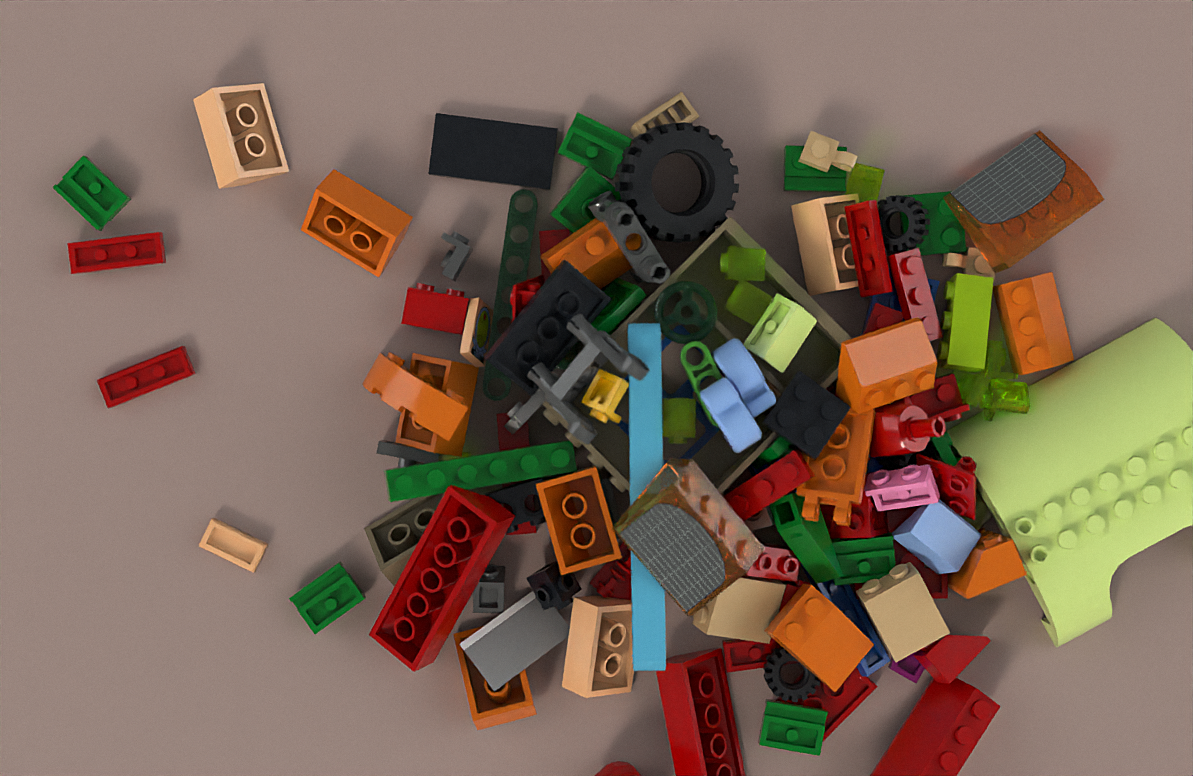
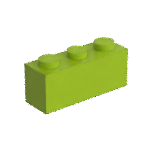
(965, 322)

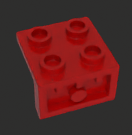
(864, 521)

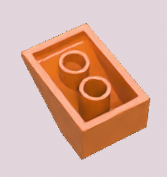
(819, 636)
(492, 707)

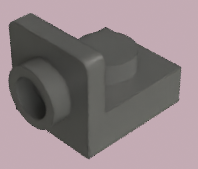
(455, 261)
(490, 590)

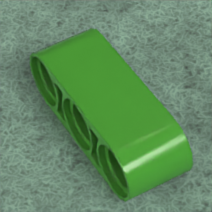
(697, 372)

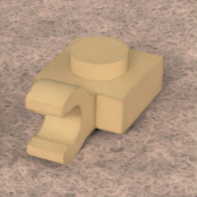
(822, 152)
(971, 263)

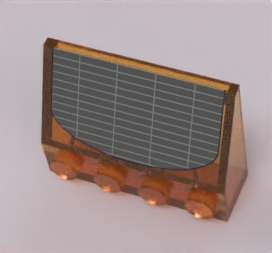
(1022, 201)
(688, 535)

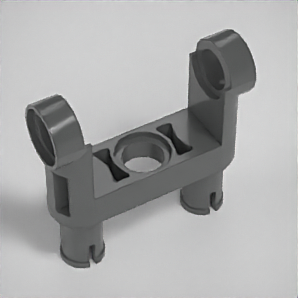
(622, 222)
(563, 391)

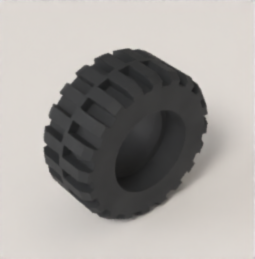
(715, 173)

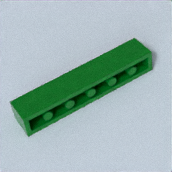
(480, 470)

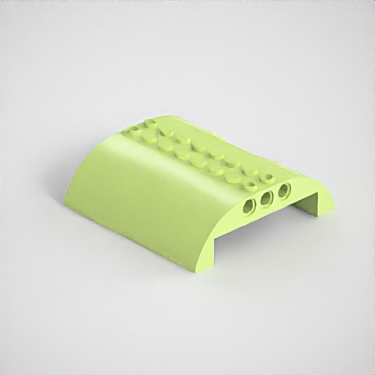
(1090, 470)

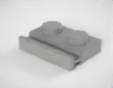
(520, 413)

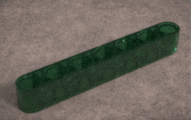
(506, 279)

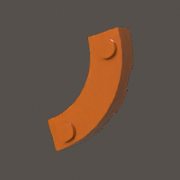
(404, 389)

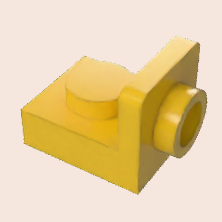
(604, 396)

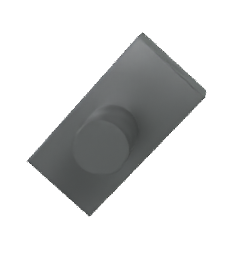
(406, 454)

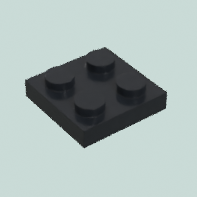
(806, 415)

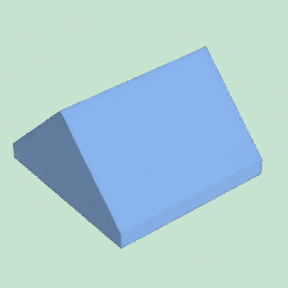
(938, 537)

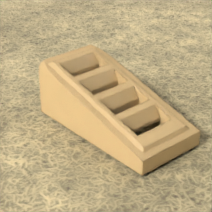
(682, 102)

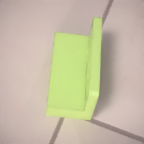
(780, 332)

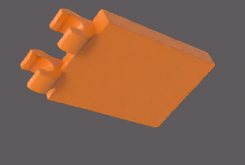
(839, 469)

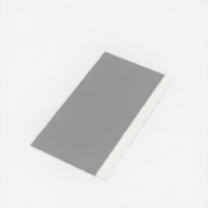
(515, 640)

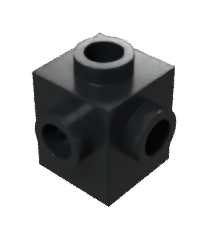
(553, 588)

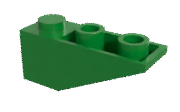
(806, 538)

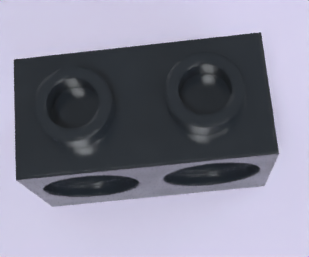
(515, 497)

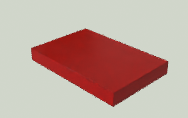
(839, 703)

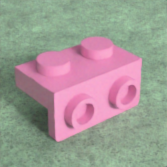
(902, 487)

